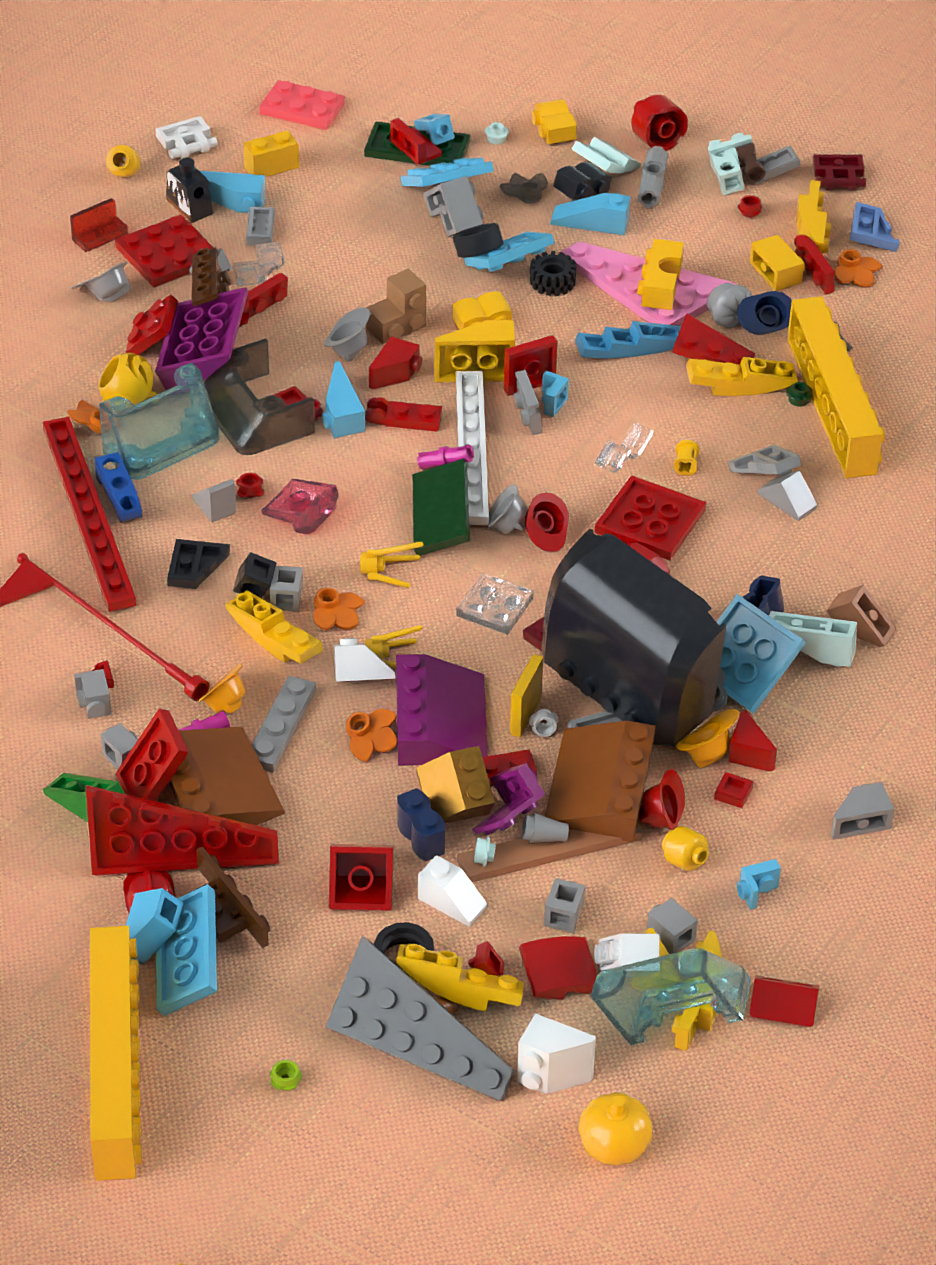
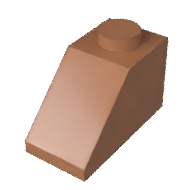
(862, 608)

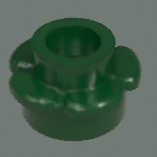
(799, 394)

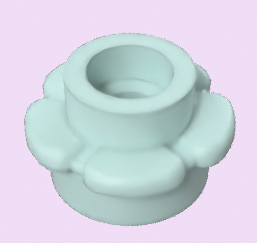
(496, 133)
(484, 851)

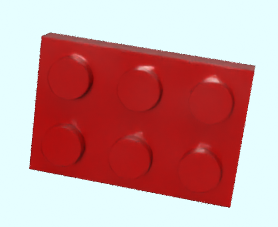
(153, 758)

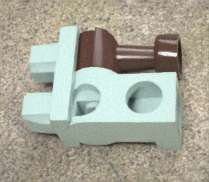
(729, 158)

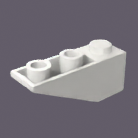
(625, 949)

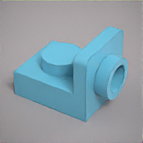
(438, 127)
(555, 392)
(757, 879)

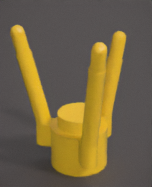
(374, 562)
(380, 643)

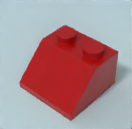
(361, 877)

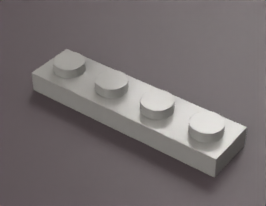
(282, 721)

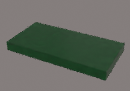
(381, 147)
(441, 507)

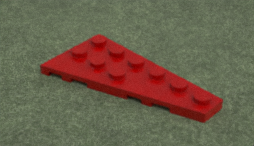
(145, 834)

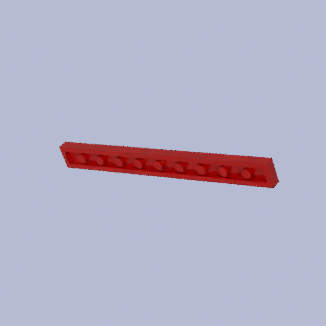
(89, 514)

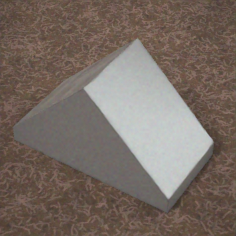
(790, 495)
(217, 500)

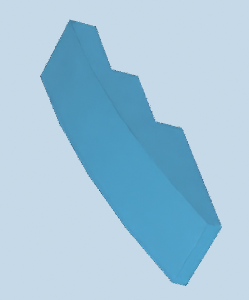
(638, 340)

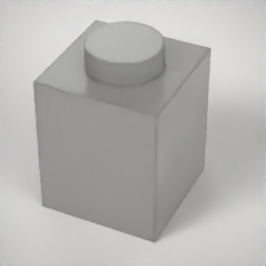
(673, 924)

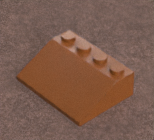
(224, 777)
(601, 778)

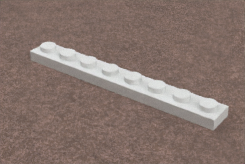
(472, 432)

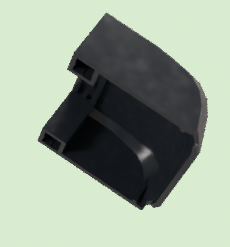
(632, 637)

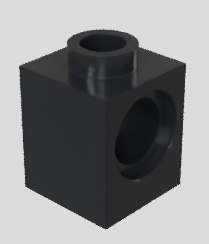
(255, 575)

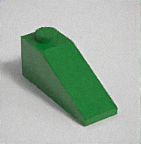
(70, 791)

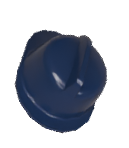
(765, 312)

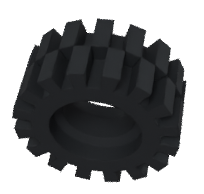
(552, 273)

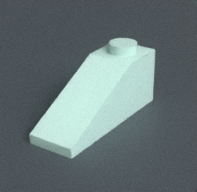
(825, 638)

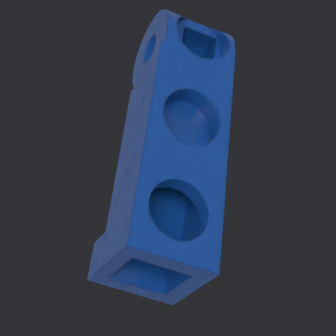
(118, 487)

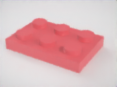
(302, 104)

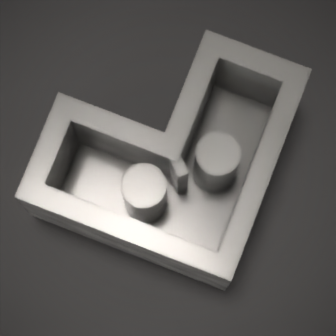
(455, 204)

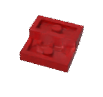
(558, 966)

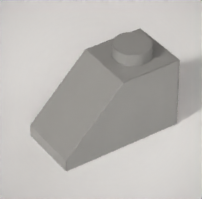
(863, 812)

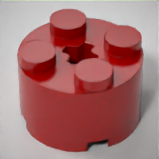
(659, 122)

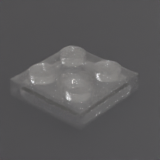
(494, 603)

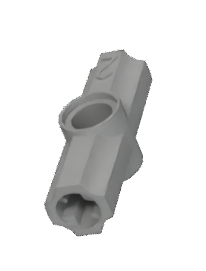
(653, 177)

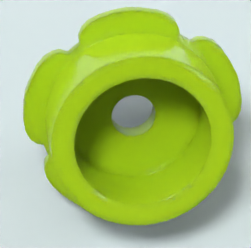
(282, 1069)

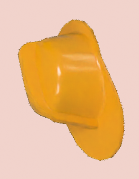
(226, 693)
(710, 740)

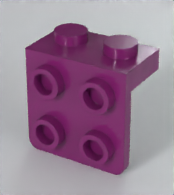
(519, 791)

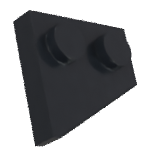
(194, 562)

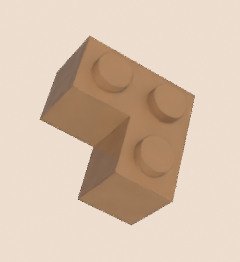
(402, 309)

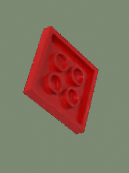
(162, 249)
(651, 516)

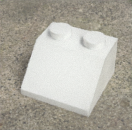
(554, 1056)

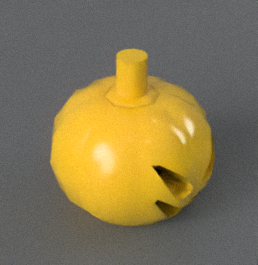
(127, 377)
(615, 1128)

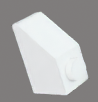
(358, 662)
(450, 891)

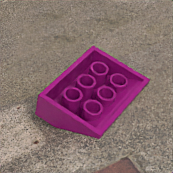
(201, 335)
(437, 709)

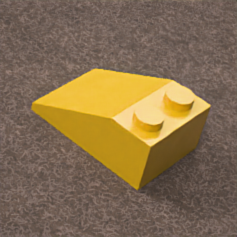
(474, 349)

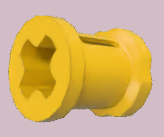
(686, 457)

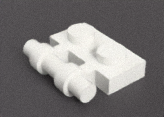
(184, 132)

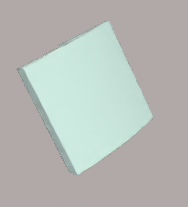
(606, 156)

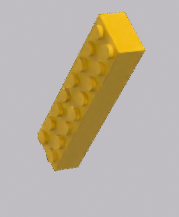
(835, 387)
(114, 1054)

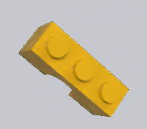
(661, 274)

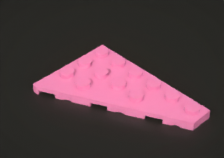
(620, 275)

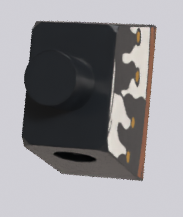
(189, 190)

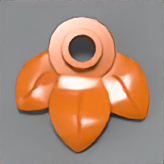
(856, 268)
(86, 415)
(336, 609)
(374, 735)

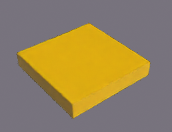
(526, 695)

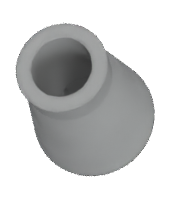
(543, 829)

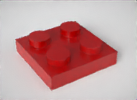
(151, 325)
(534, 358)

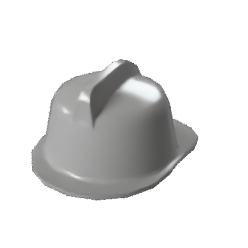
(108, 285)
(349, 334)
(508, 511)

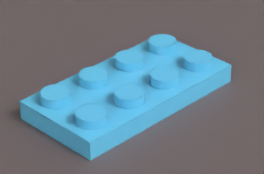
(188, 957)

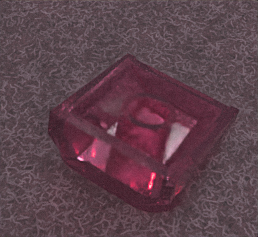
(303, 504)

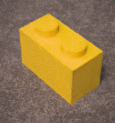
(271, 154)
(776, 262)

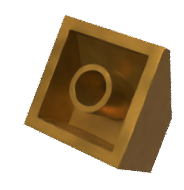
(457, 785)

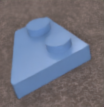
(871, 227)

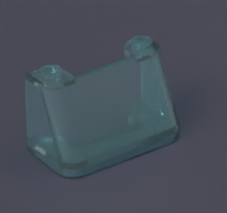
(162, 427)
(646, 990)

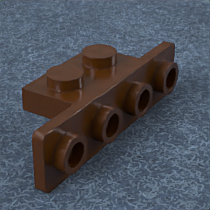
(207, 277)
(232, 909)

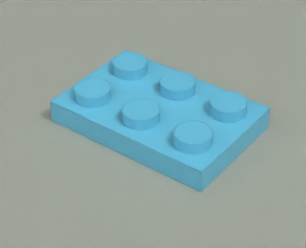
(512, 250)

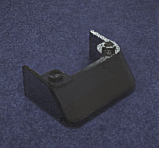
(251, 422)

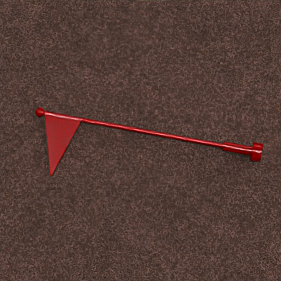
(32, 579)

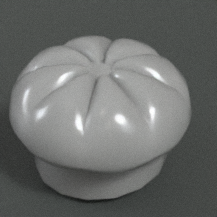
(724, 303)

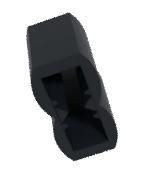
(582, 181)

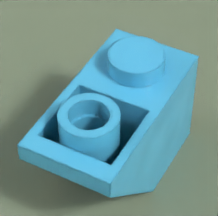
(152, 920)

